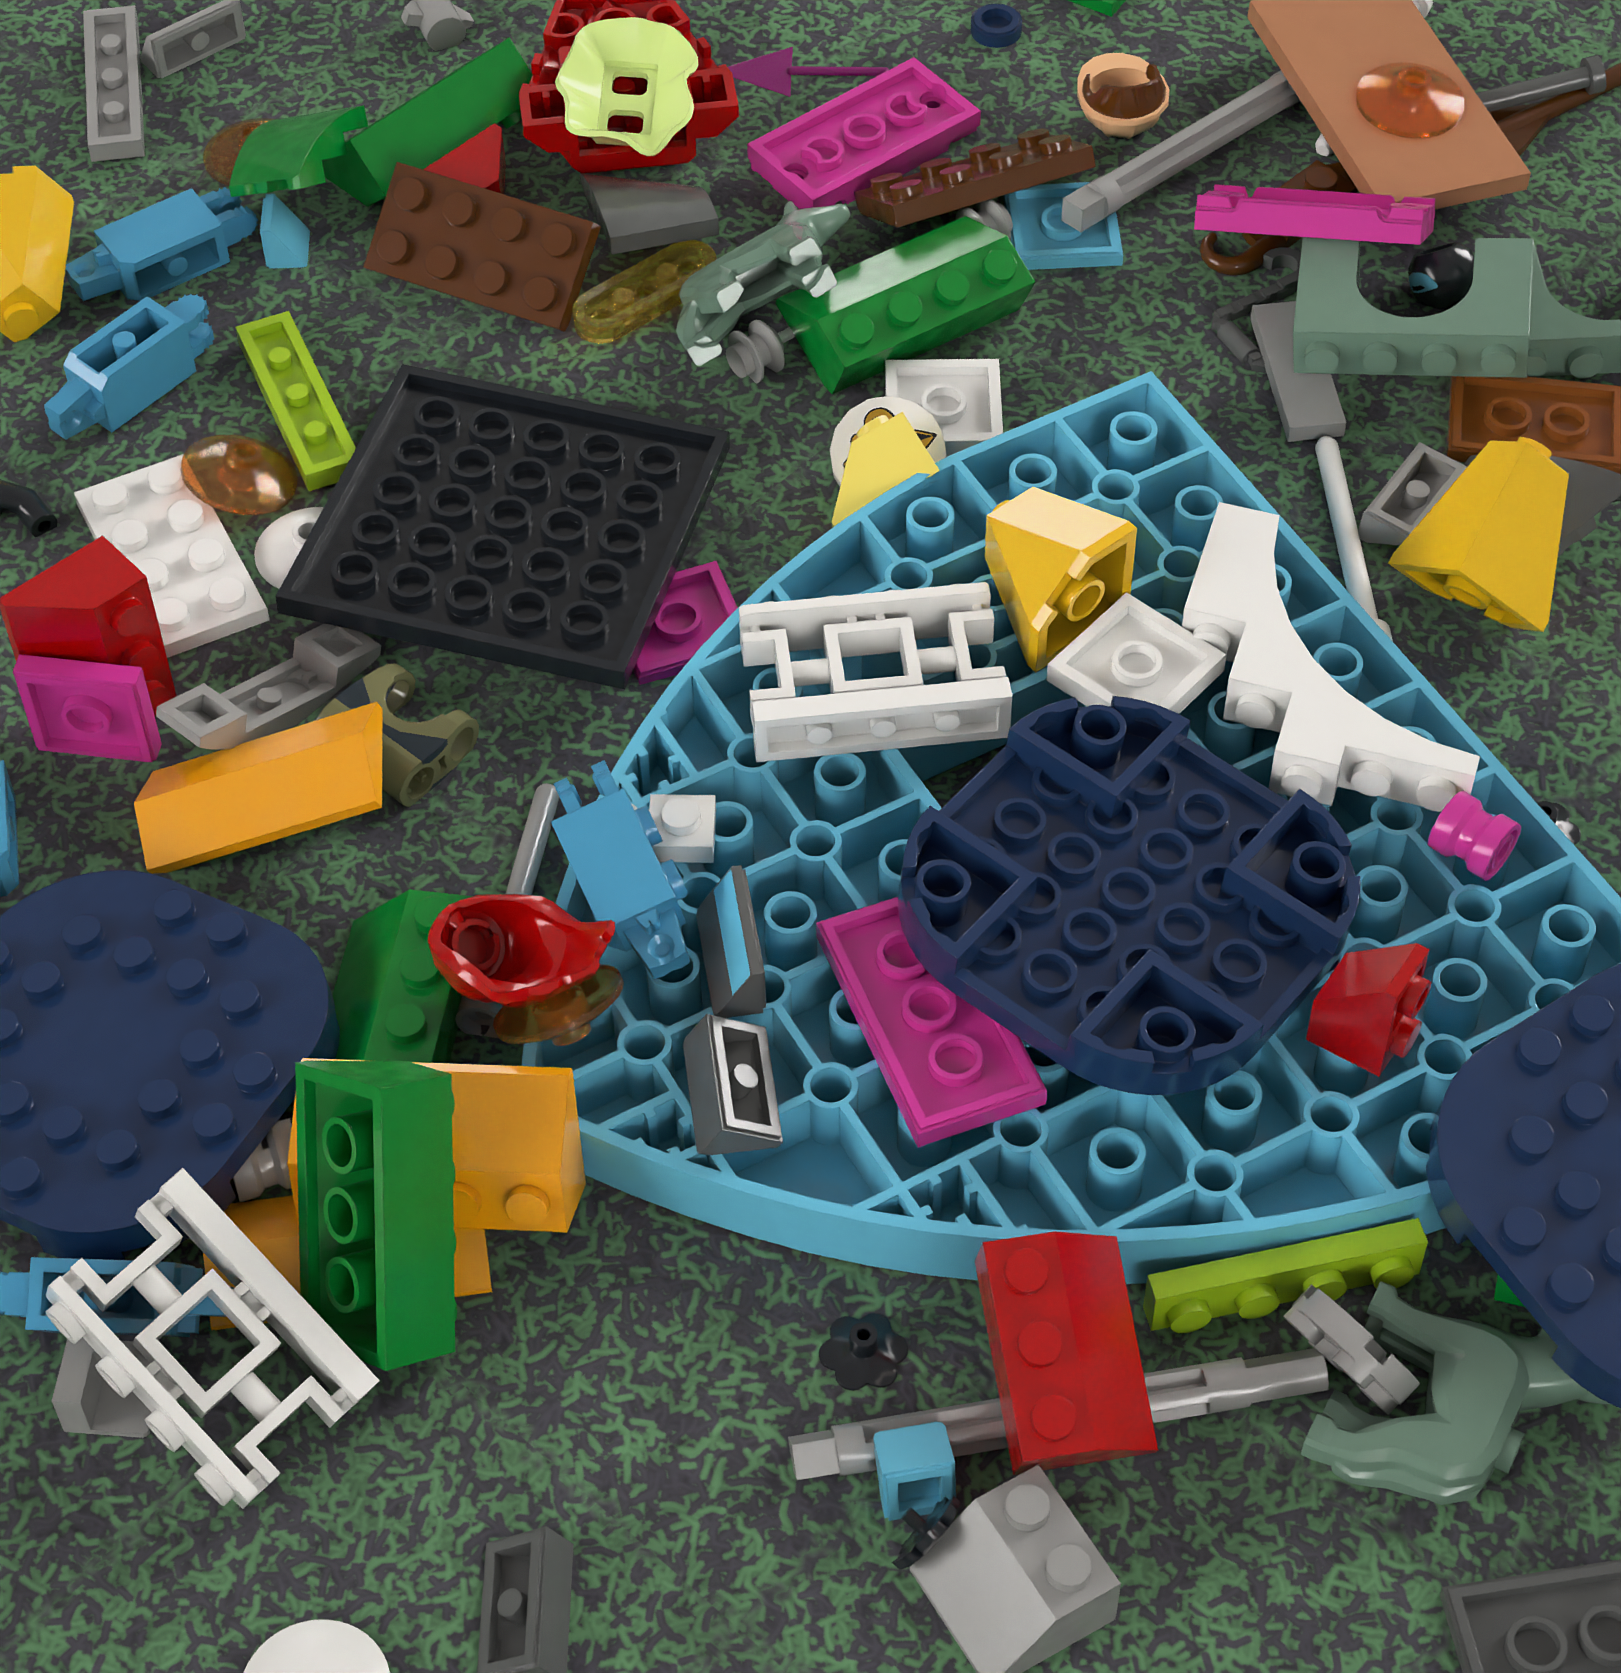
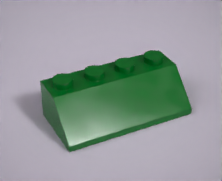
(432, 123)
(907, 301)
(388, 988)
(378, 1206)

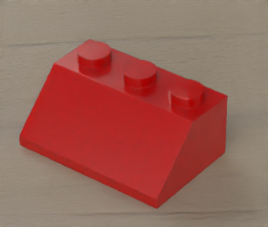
(91, 611)
(1064, 1350)

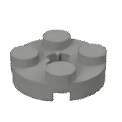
(1351, 1349)

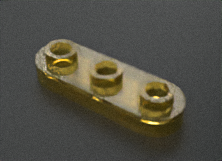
(616, 305)

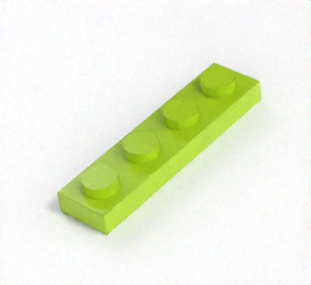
(297, 398)
(1264, 1279)

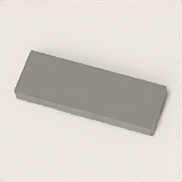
(1304, 400)

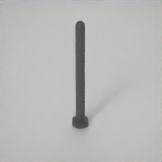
(1589, 75)

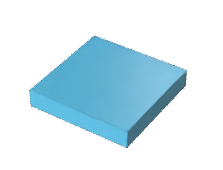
(1050, 243)

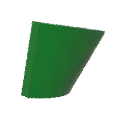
(291, 151)

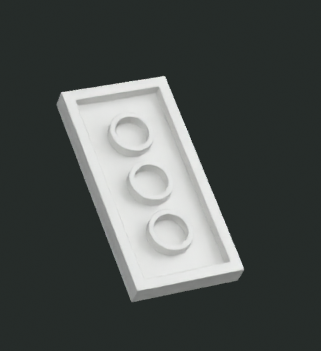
(183, 551)

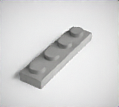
(113, 84)

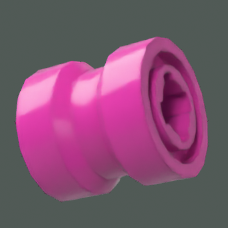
(1474, 835)

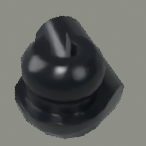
(27, 507)

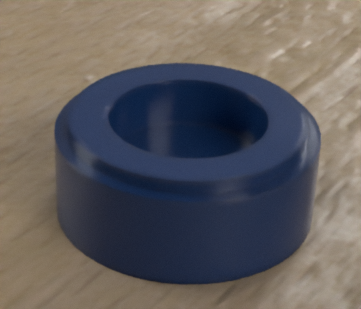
(996, 25)

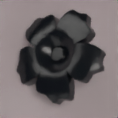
(926, 1531)

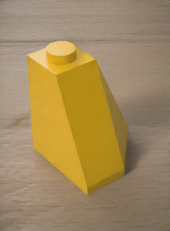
(32, 249)
(1494, 535)
(1056, 568)

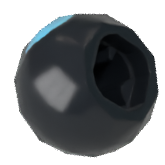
(1442, 275)

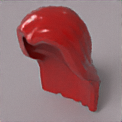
(515, 948)

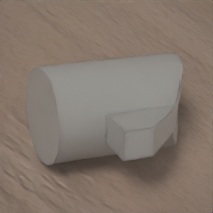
(438, 21)

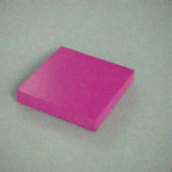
(688, 617)
(88, 708)

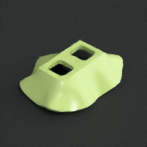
(628, 50)

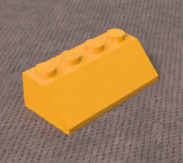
(511, 1147)

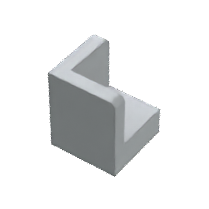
(88, 1402)

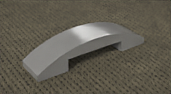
(277, 698)

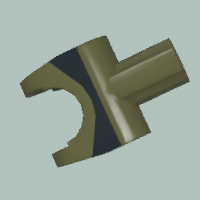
(413, 753)

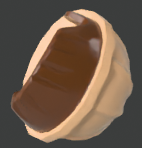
(1121, 94)

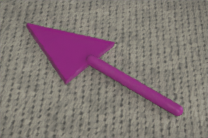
(775, 71)

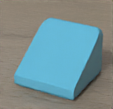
(283, 235)
(914, 1468)

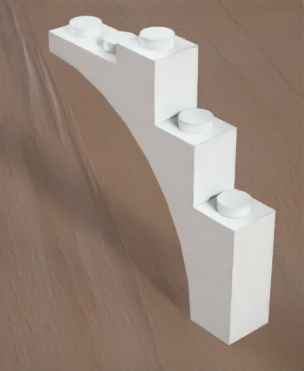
(1278, 686)

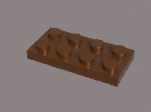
(981, 177)
(482, 246)

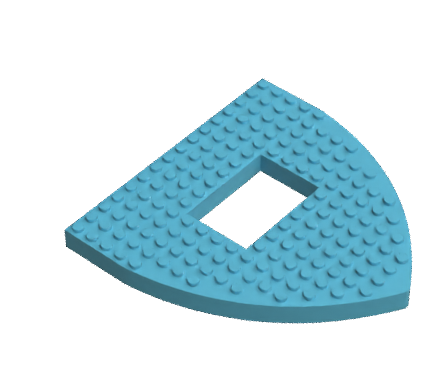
(1183, 1179)

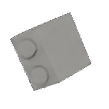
(1017, 1577)

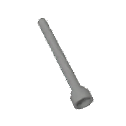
(474, 1013)

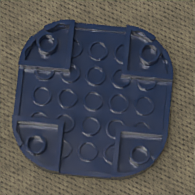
(1127, 897)
(139, 1045)
(1534, 1172)

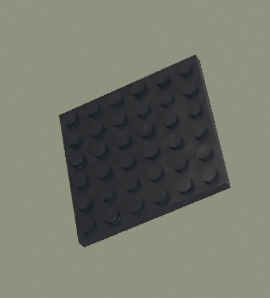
(507, 526)

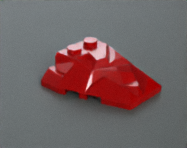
(544, 106)

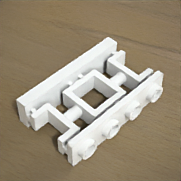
(877, 710)
(258, 1297)

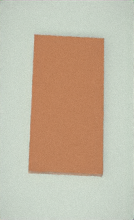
(1325, 54)

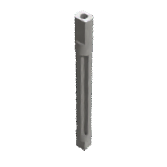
(1115, 189)
(981, 1428)

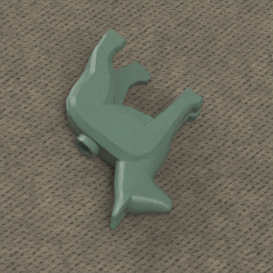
(756, 275)
(1472, 1401)

